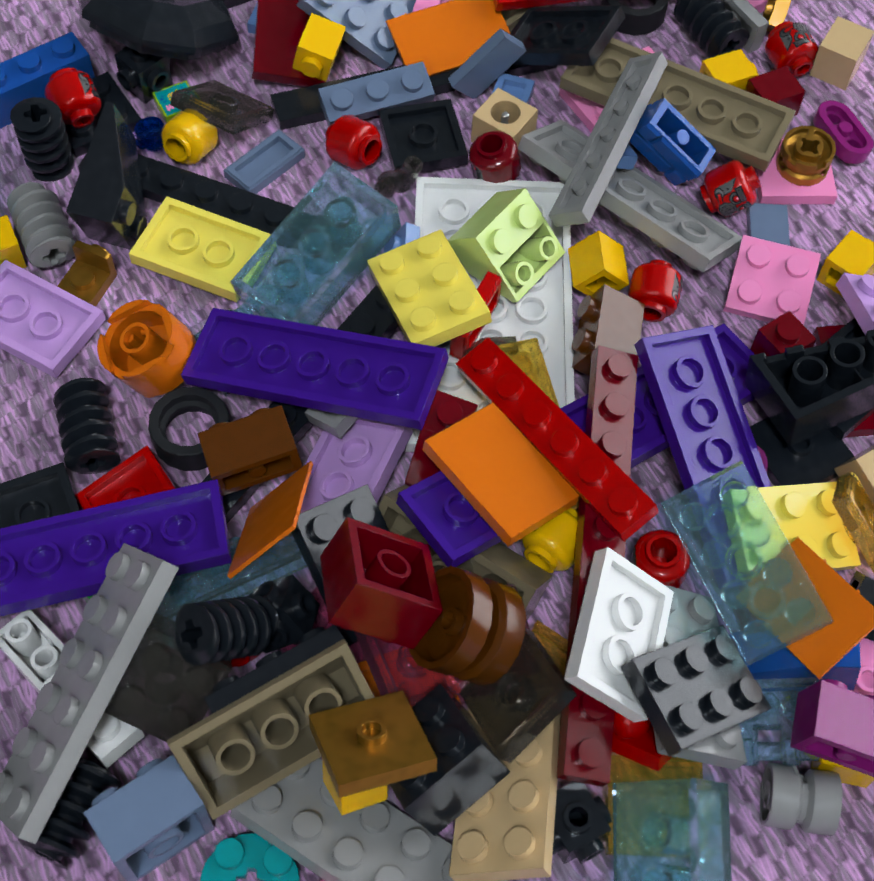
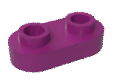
(850, 136)

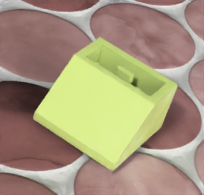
(509, 241)

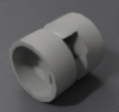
(805, 799)

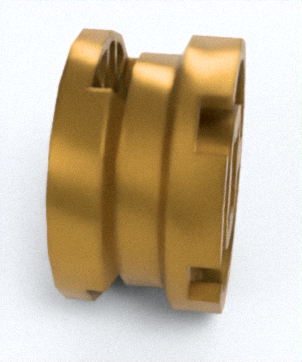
(805, 155)

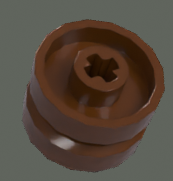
(477, 630)

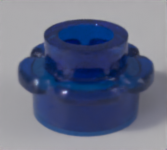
(148, 134)

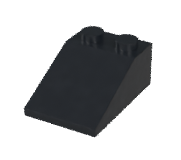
(109, 188)

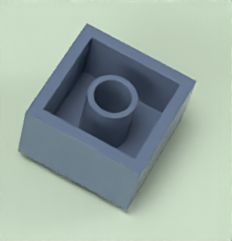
(149, 818)

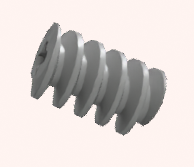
(41, 225)

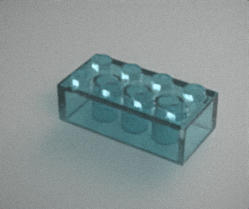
(318, 249)

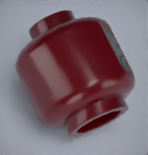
(495, 157)

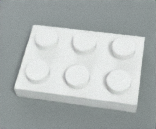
(618, 621)

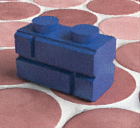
(671, 143)

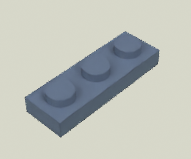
(376, 92)

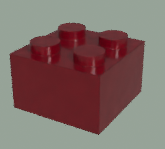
(380, 584)

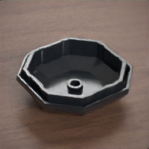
(164, 26)

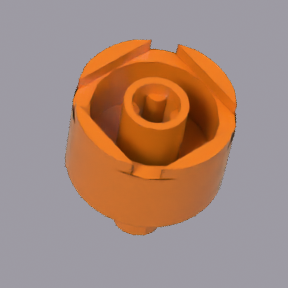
(146, 347)

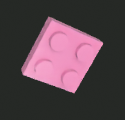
(771, 280)

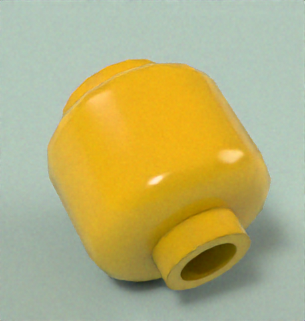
(188, 138)
(553, 543)

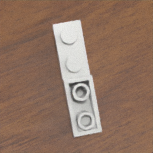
(36, 655)

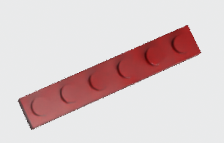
(559, 440)

